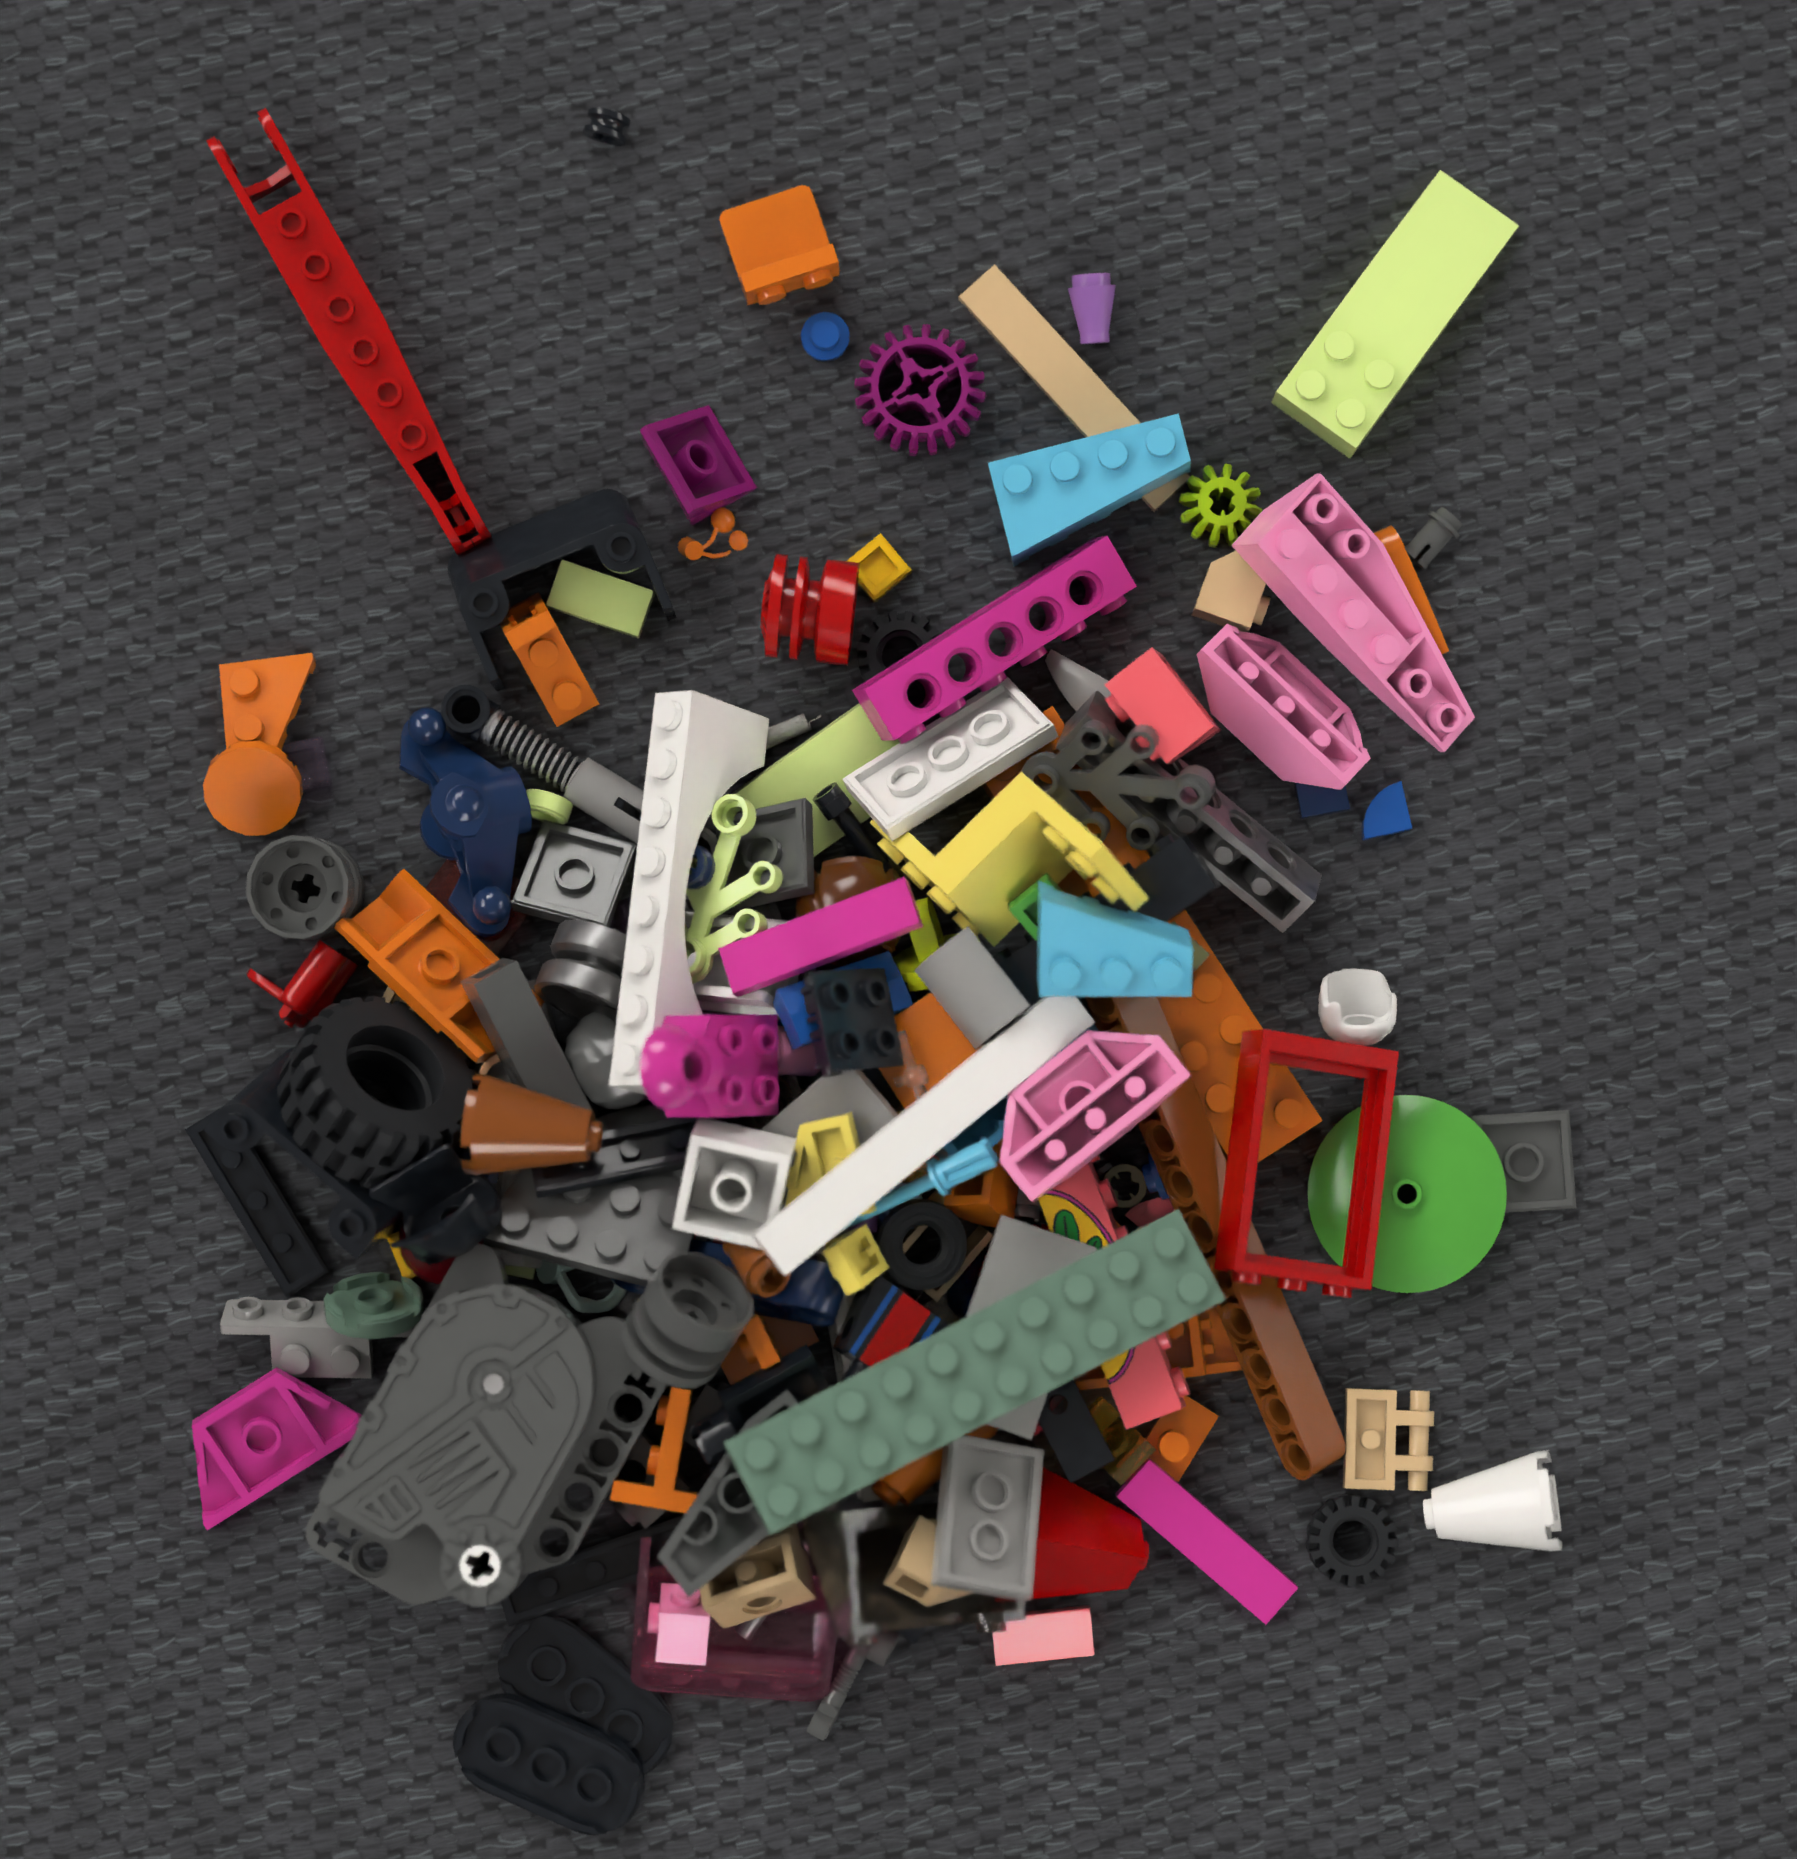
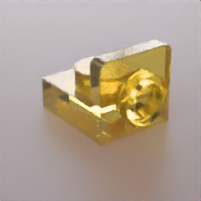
(1127, 1445)

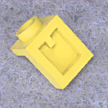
(855, 1259)

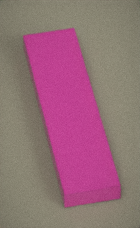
(820, 937)
(1206, 1540)

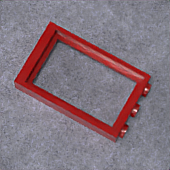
(1379, 1071)

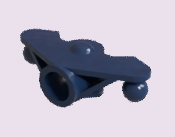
(469, 818)

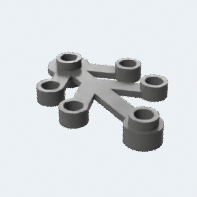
(1111, 785)

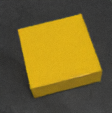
(879, 567)

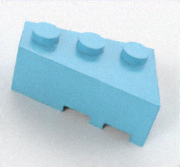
(1108, 951)

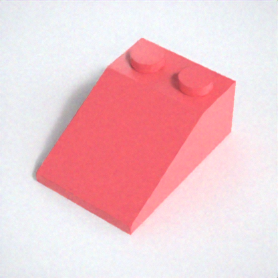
(1157, 696)

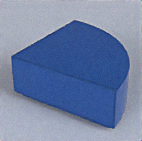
(1386, 813)

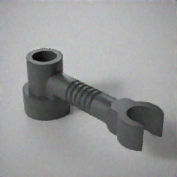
(831, 1704)

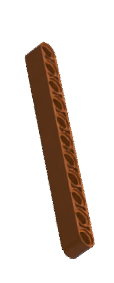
(1252, 1315)

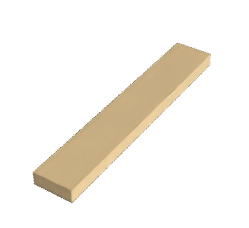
(1052, 364)

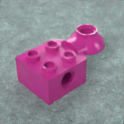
(713, 1065)

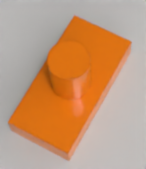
(1179, 1436)

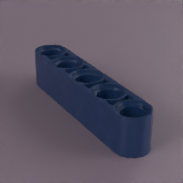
(808, 1298)

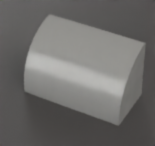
(972, 987)

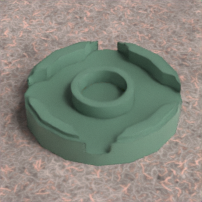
(373, 1306)

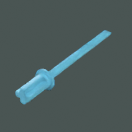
(941, 1175)

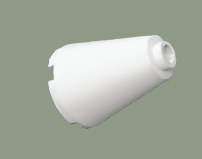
(1499, 1506)

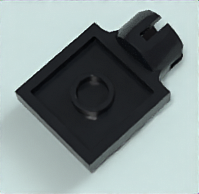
(744, 1399)

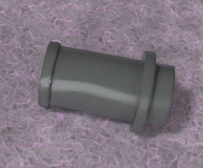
(1433, 537)

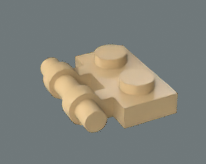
(1371, 1439)

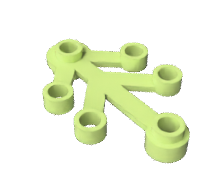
(716, 898)

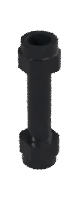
(835, 806)

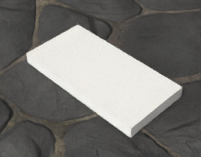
(950, 758)

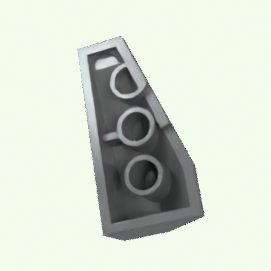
(720, 1520)

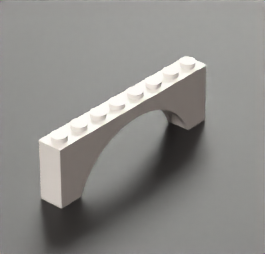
(692, 761)

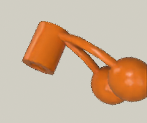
(723, 522)

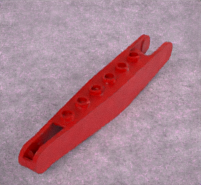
(351, 327)

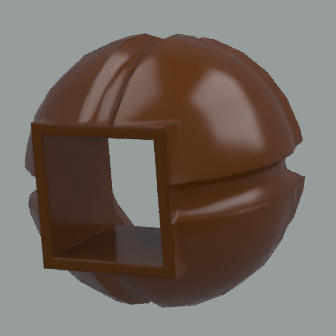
(841, 880)

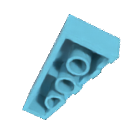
(1083, 481)

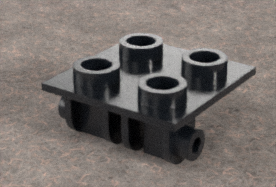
(852, 1019)

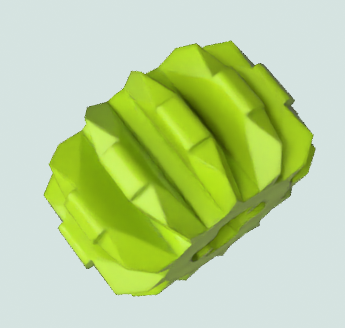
(1201, 503)

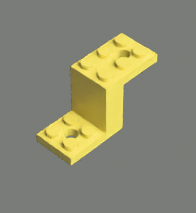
(1006, 852)

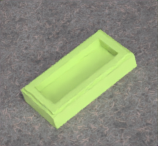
(600, 599)

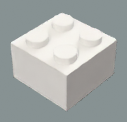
(732, 1181)

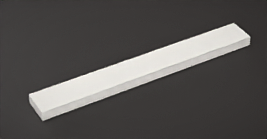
(921, 1130)

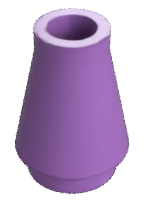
(1092, 304)

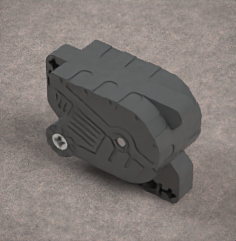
(481, 1440)

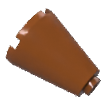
(523, 1129)

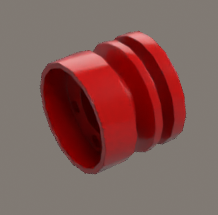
(810, 609)

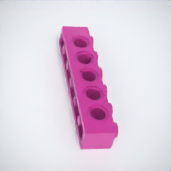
(885, 694)

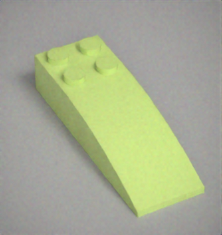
(1394, 314)

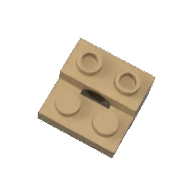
(761, 1581)

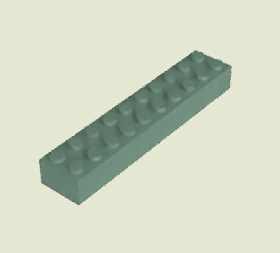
(973, 1372)

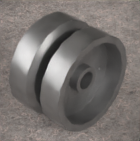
(585, 970)

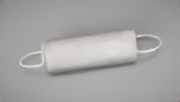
(787, 730)

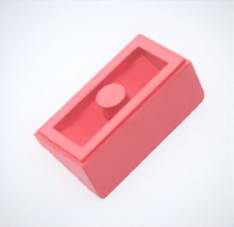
(1045, 1636)

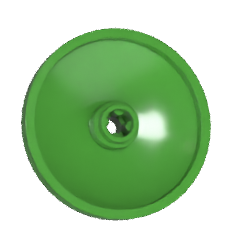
(1456, 1202)

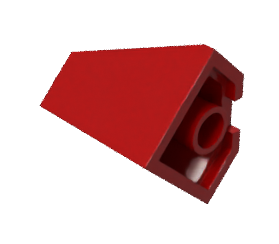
(1084, 1542)

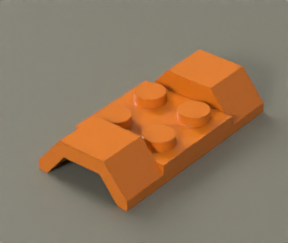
(423, 957)

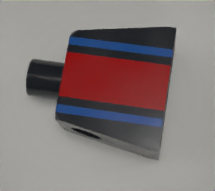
(881, 1325)

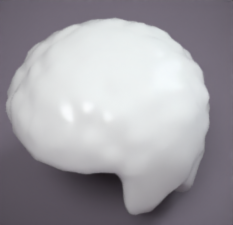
(1357, 1006)

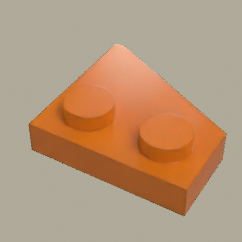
(263, 697)

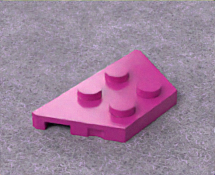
(264, 1440)

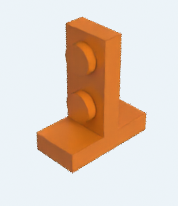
(548, 660)
(764, 1344)
(663, 1460)

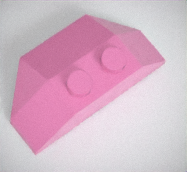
(1280, 710)
(1084, 1105)

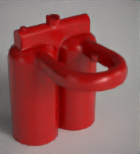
(311, 987)

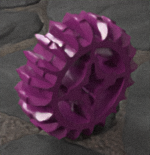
(910, 372)

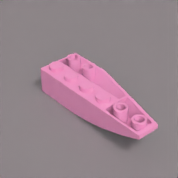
(1356, 605)

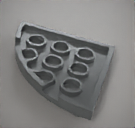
(603, 1229)

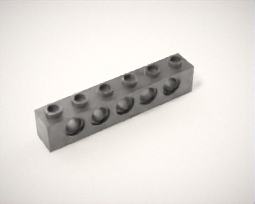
(1227, 838)

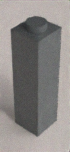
(521, 1032)

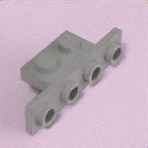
(301, 1337)

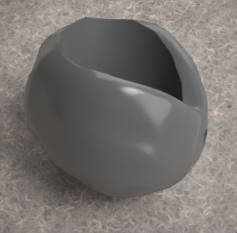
(590, 1058)

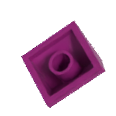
(697, 462)

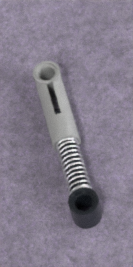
(584, 783)

